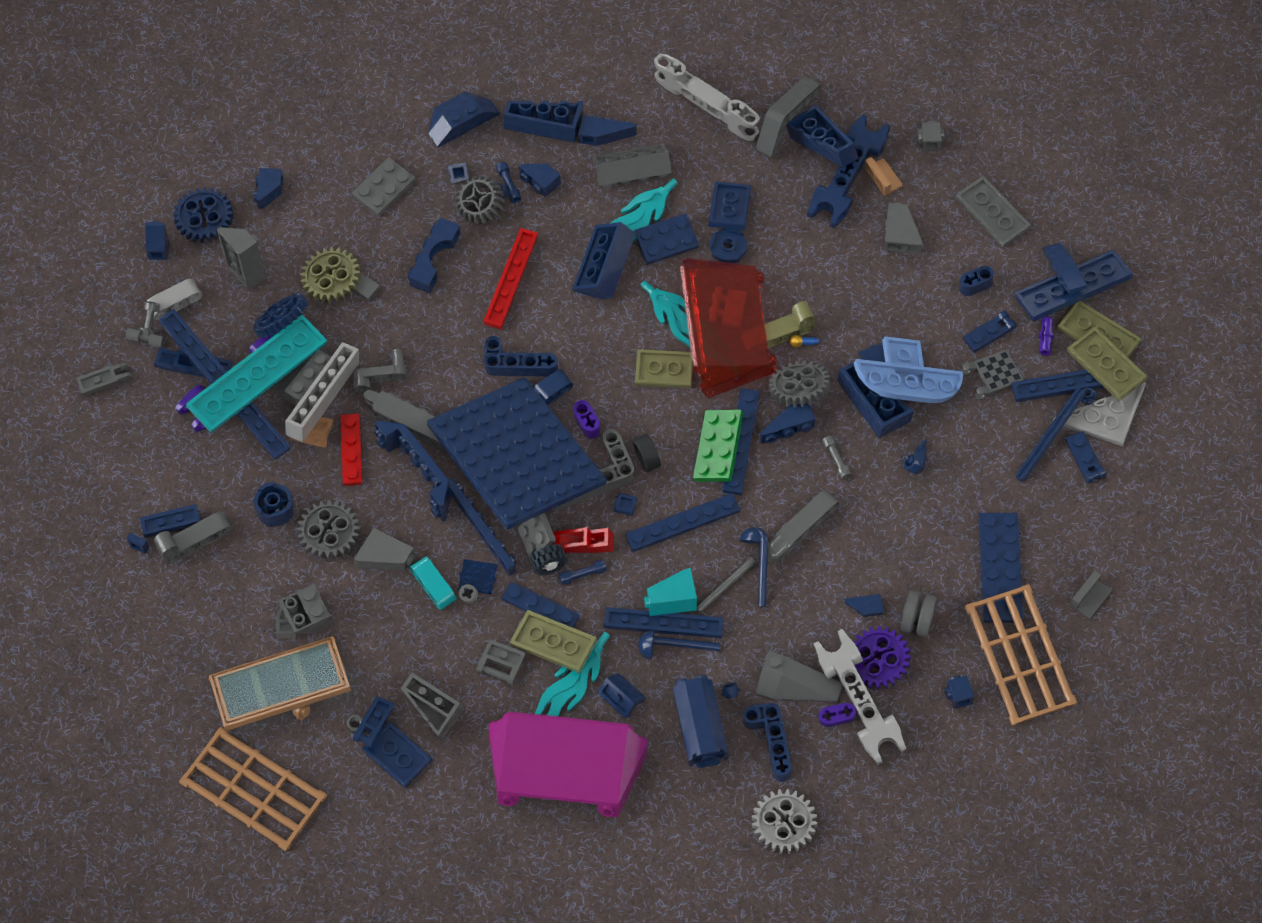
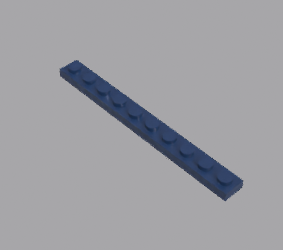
(213, 370)

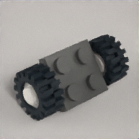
(539, 545)

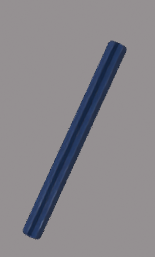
(1050, 434)

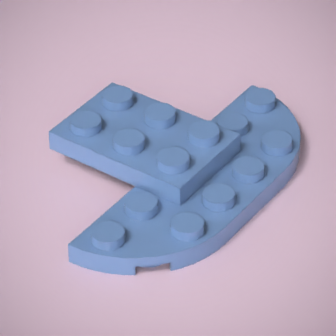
(905, 376)

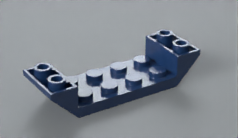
(391, 436)

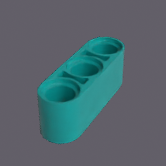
(433, 583)

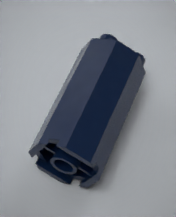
(700, 721)

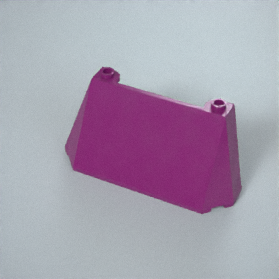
(565, 760)

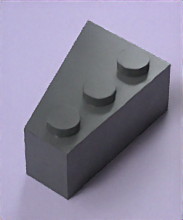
(433, 704)

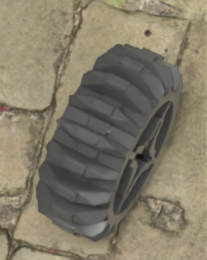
(472, 194)

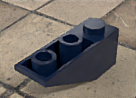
(601, 131)
(788, 423)

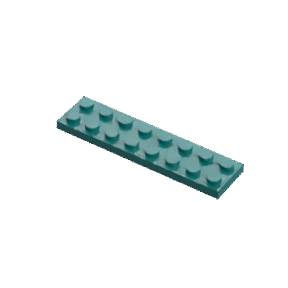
(256, 373)

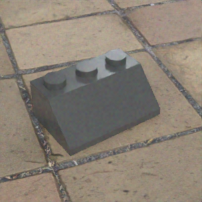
(299, 380)

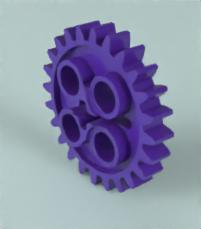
(887, 672)

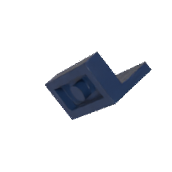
(620, 694)

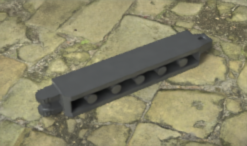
(392, 409)

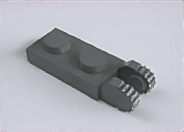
(103, 378)

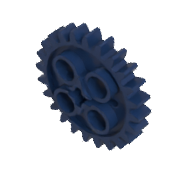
(186, 218)
(280, 315)

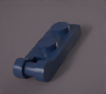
(989, 332)
(1085, 457)
(373, 721)

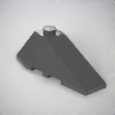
(793, 681)

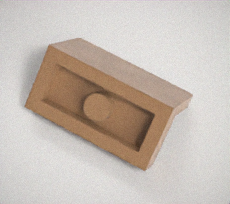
(882, 175)

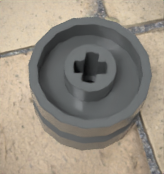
(915, 612)

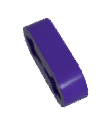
(836, 710)

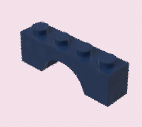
(443, 236)

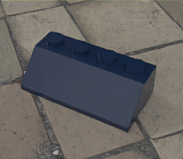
(604, 260)

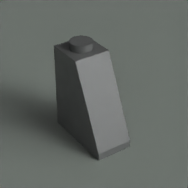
(901, 230)
(384, 553)

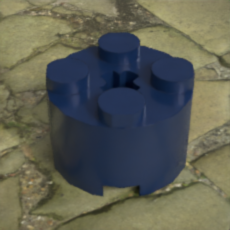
(273, 504)

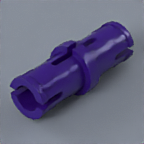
(1046, 336)

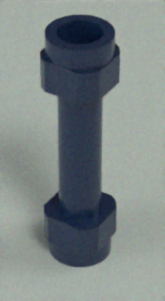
(513, 194)
(566, 577)

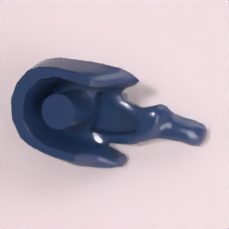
(916, 462)

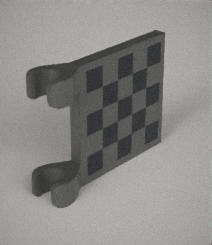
(996, 372)

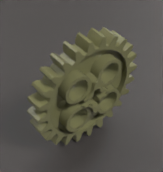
(330, 275)

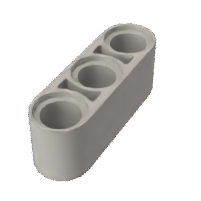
(176, 297)

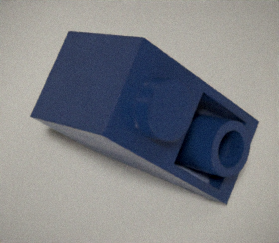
(541, 177)
(269, 186)
(156, 240)

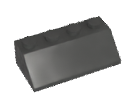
(632, 165)
(242, 255)

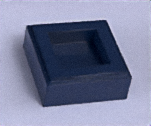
(625, 504)
(137, 543)

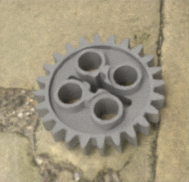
(769, 831)

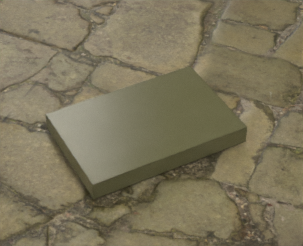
(664, 368)

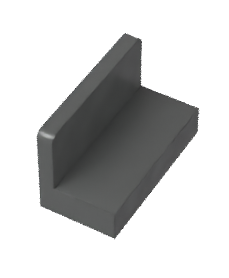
(1090, 596)

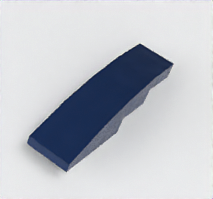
(1065, 268)
(181, 363)

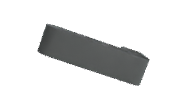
(192, 538)

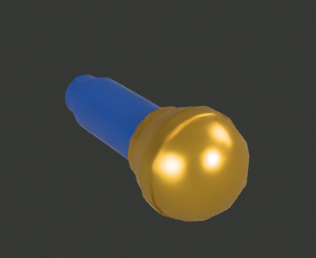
(797, 341)

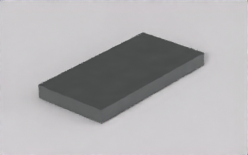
(993, 211)

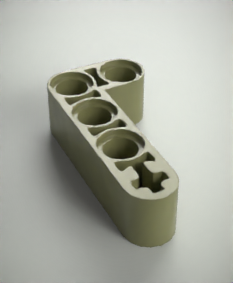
(798, 323)

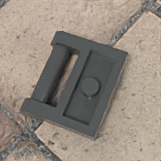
(503, 656)

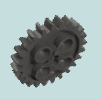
(799, 383)
(313, 522)

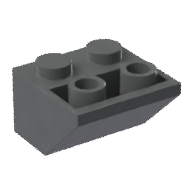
(306, 611)

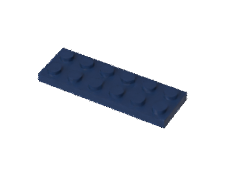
(1050, 296)
(1000, 561)

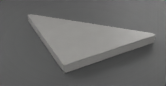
(1107, 417)

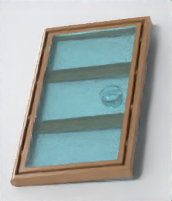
(279, 683)

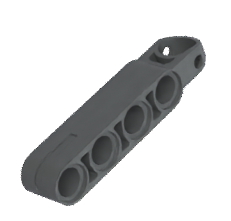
(801, 525)

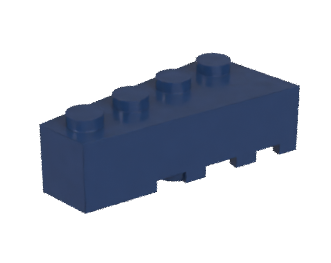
(545, 118)
(822, 136)
(880, 412)

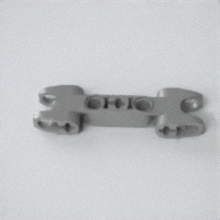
(732, 112)
(876, 729)

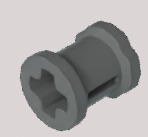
(462, 592)

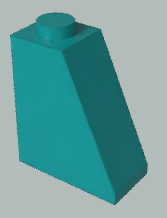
(672, 595)

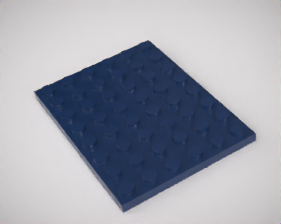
(516, 453)

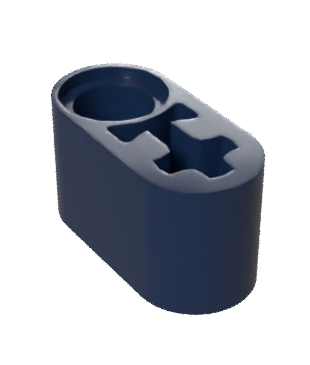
(973, 282)
(553, 386)

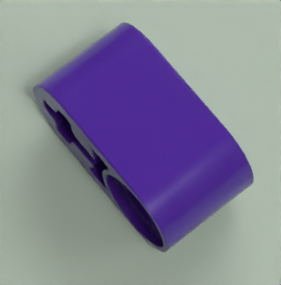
(582, 419)

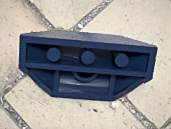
(460, 116)

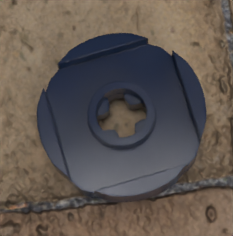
(724, 254)

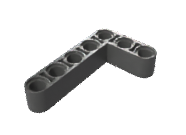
(783, 112)
(613, 471)

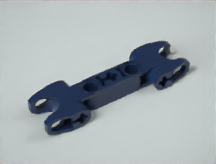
(834, 197)

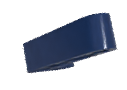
(520, 359)
(773, 742)

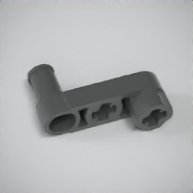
(395, 372)

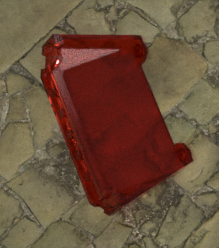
(725, 324)

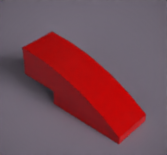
(585, 540)

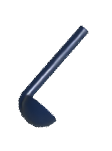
(757, 535)
(648, 640)

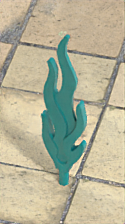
(649, 202)
(669, 304)
(573, 683)

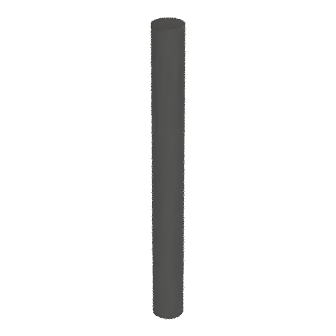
(726, 584)

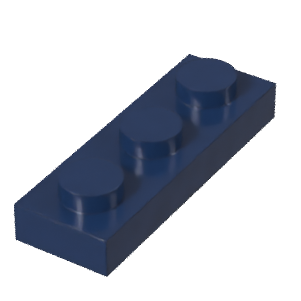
(169, 520)

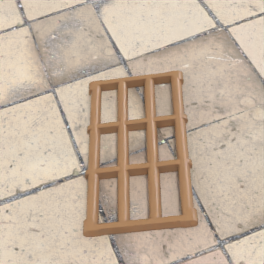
(1023, 634)
(262, 806)

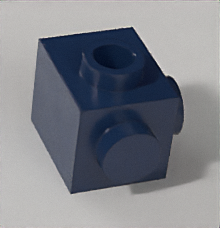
(959, 691)

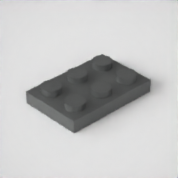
(383, 186)

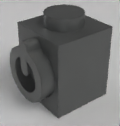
(930, 136)

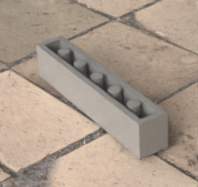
(322, 392)

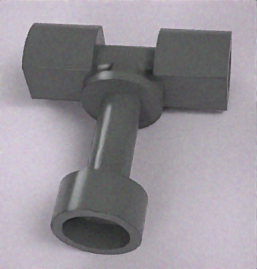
(146, 332)

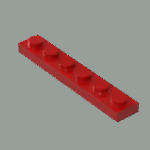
(510, 278)

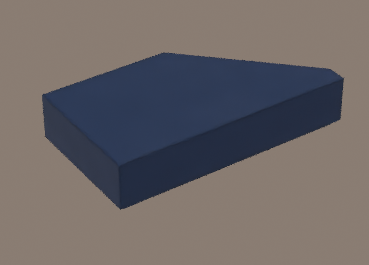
(866, 605)

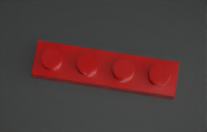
(351, 449)

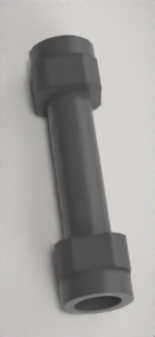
(843, 470)

